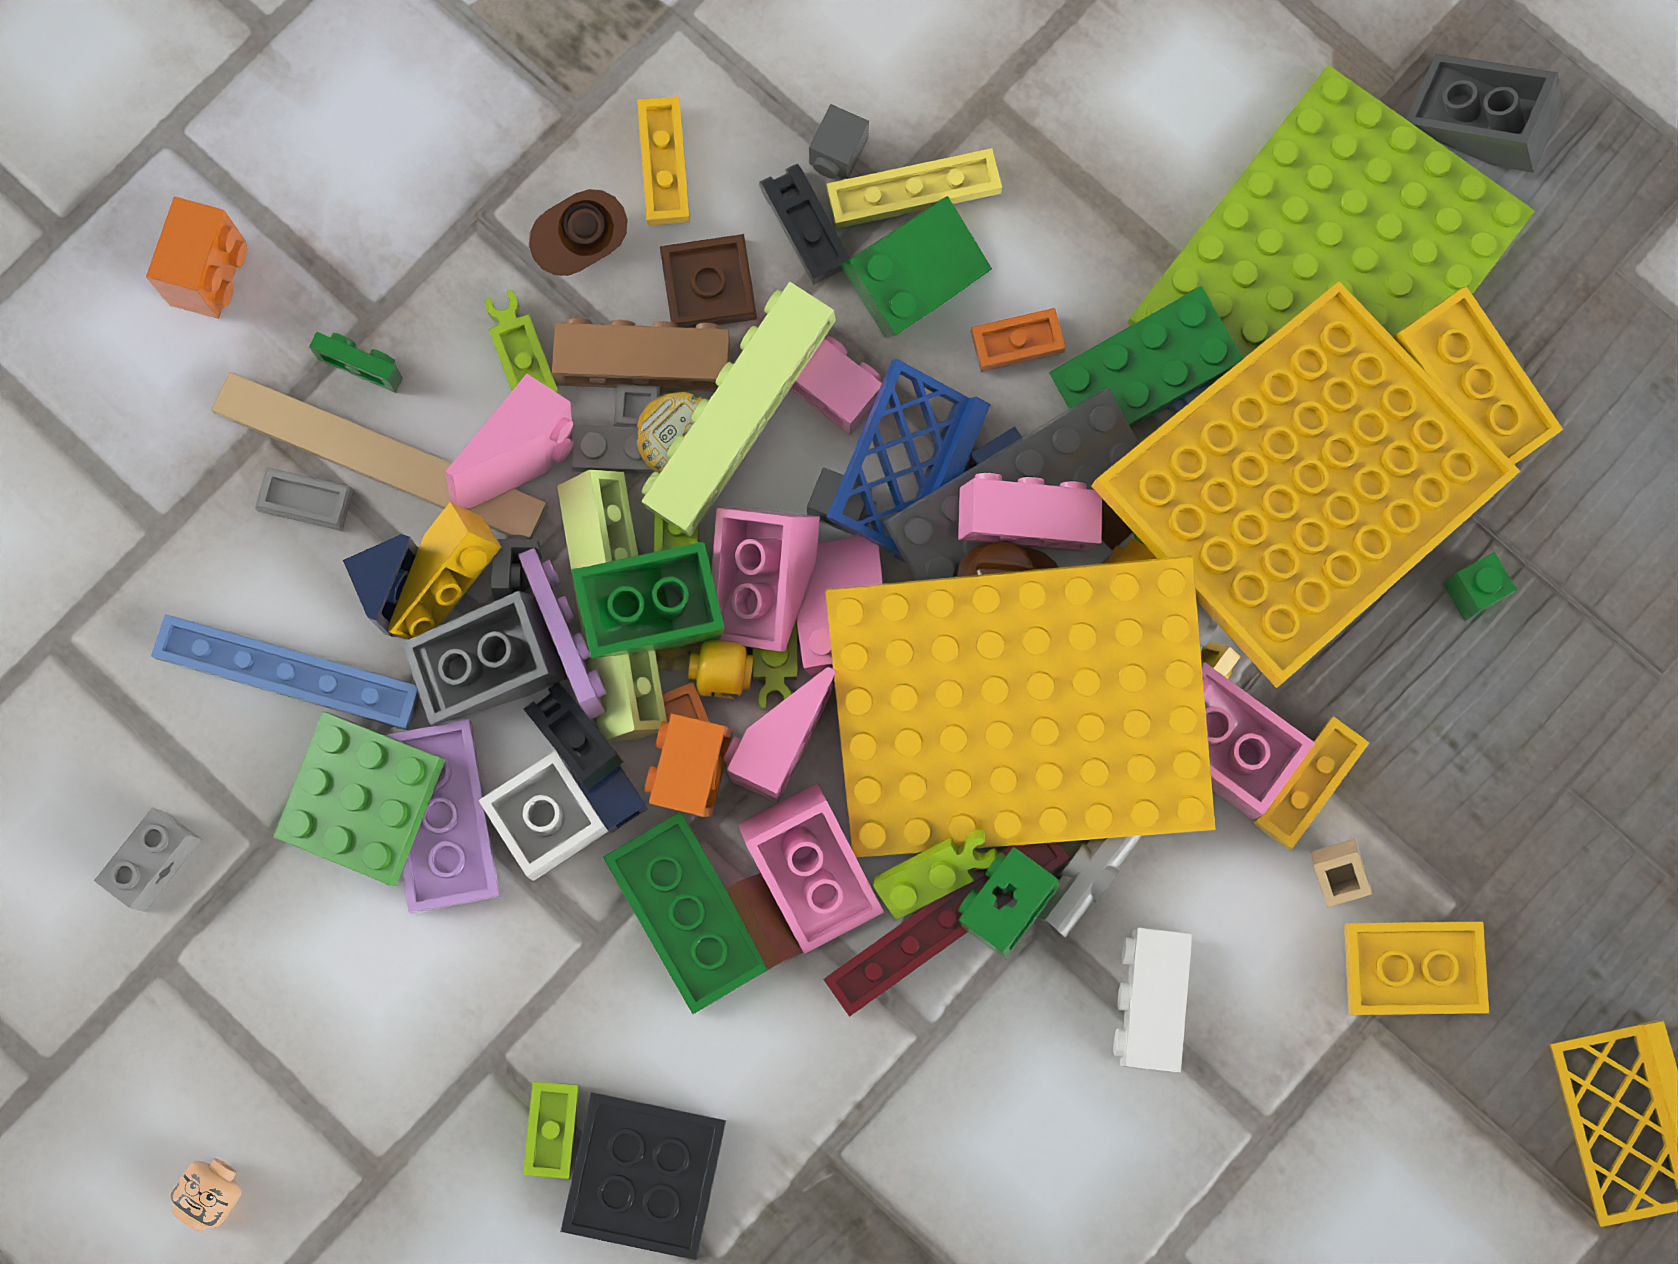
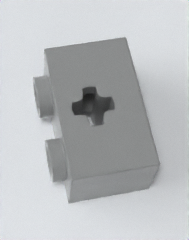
(147, 860)

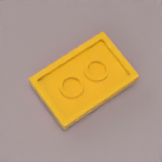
(1416, 968)

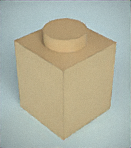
(1341, 872)

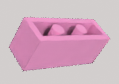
(838, 385)
(1030, 513)

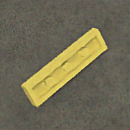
(913, 188)

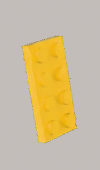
(1480, 374)

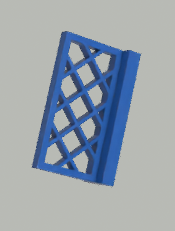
(947, 462)

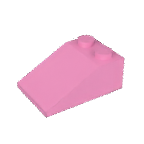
(513, 446)
(837, 565)
(762, 572)
(775, 743)
(1248, 746)
(810, 868)

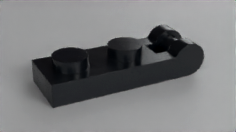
(805, 224)
(574, 736)

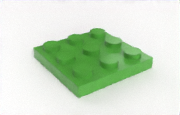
(359, 798)

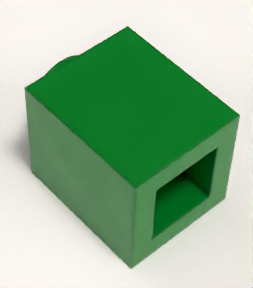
(1479, 586)

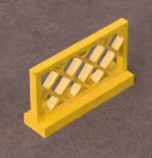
(1662, 1082)

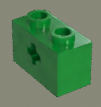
(1005, 927)

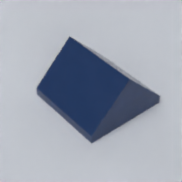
(380, 577)

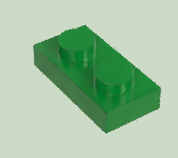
(342, 354)

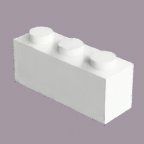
(1154, 1000)

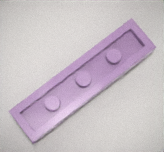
(570, 647)

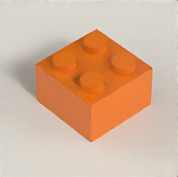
(197, 258)
(688, 765)

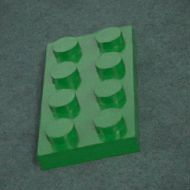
(1153, 359)
(686, 912)

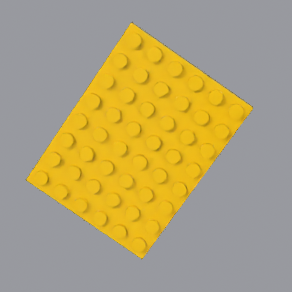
(1306, 481)
(1022, 706)

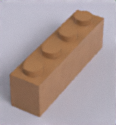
(639, 355)

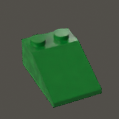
(916, 267)
(648, 602)

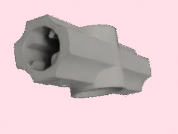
(1085, 881)

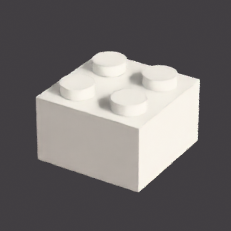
(543, 816)

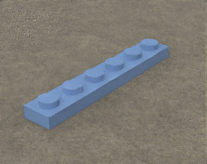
(286, 672)

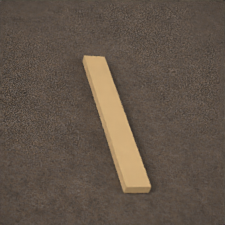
(364, 452)

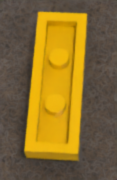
(663, 161)
(1312, 783)

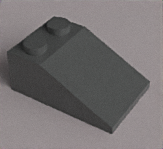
(1488, 109)
(484, 659)

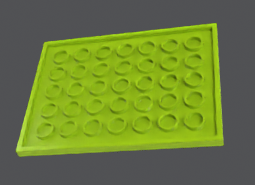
(1349, 200)

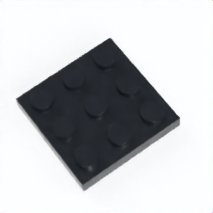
(643, 1176)

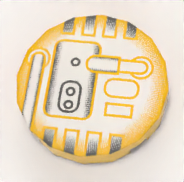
(662, 423)

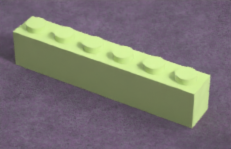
(738, 409)
(598, 532)

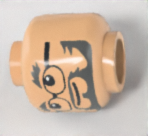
(205, 1194)

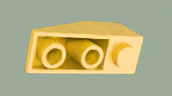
(443, 570)

